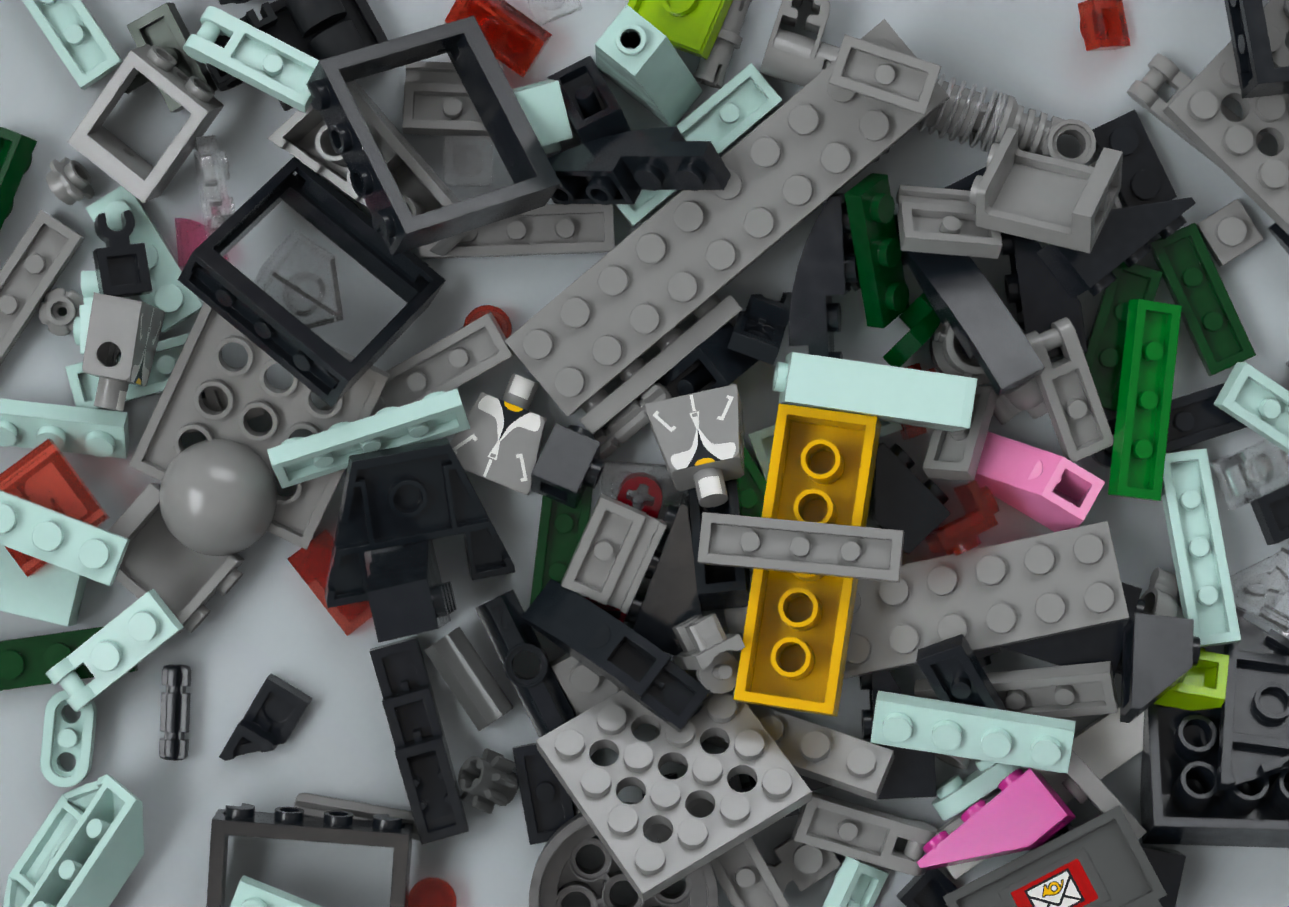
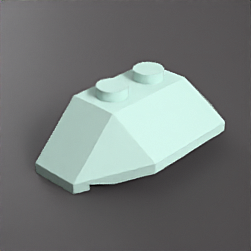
(81, 849)

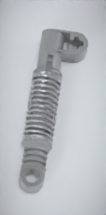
(962, 115)

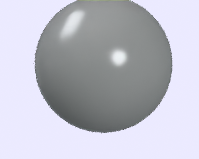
(218, 497)

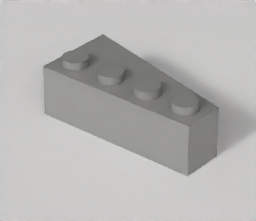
(308, 140)

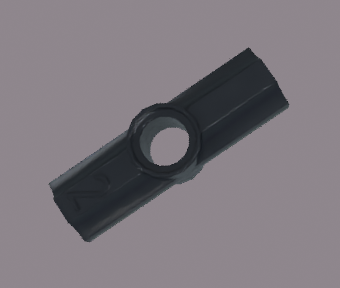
(510, 634)

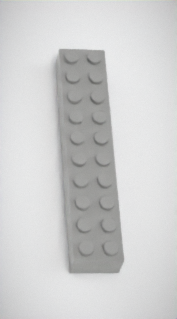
(710, 235)

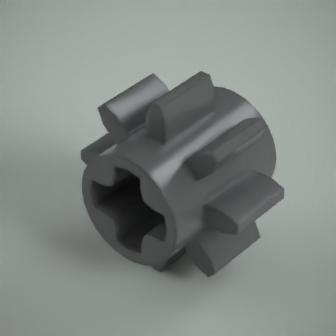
(488, 781)

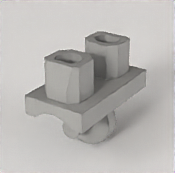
(706, 651)

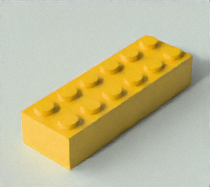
(802, 621)

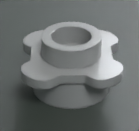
(69, 181)

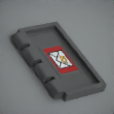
(1082, 868)

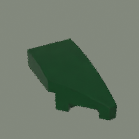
(922, 323)

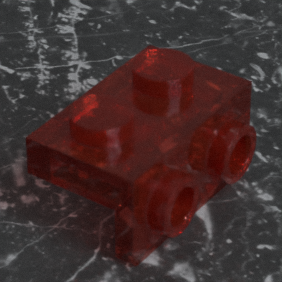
(963, 532)

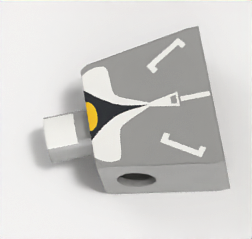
(124, 328)
(503, 436)
(701, 440)

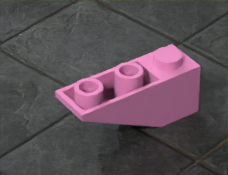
(1037, 482)

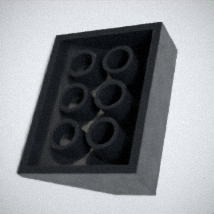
(1181, 787)

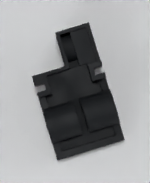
(312, 27)

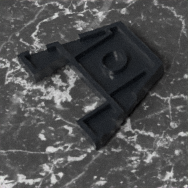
(406, 499)

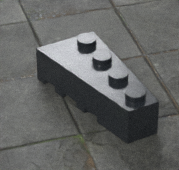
(408, 591)

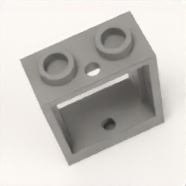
(120, 160)

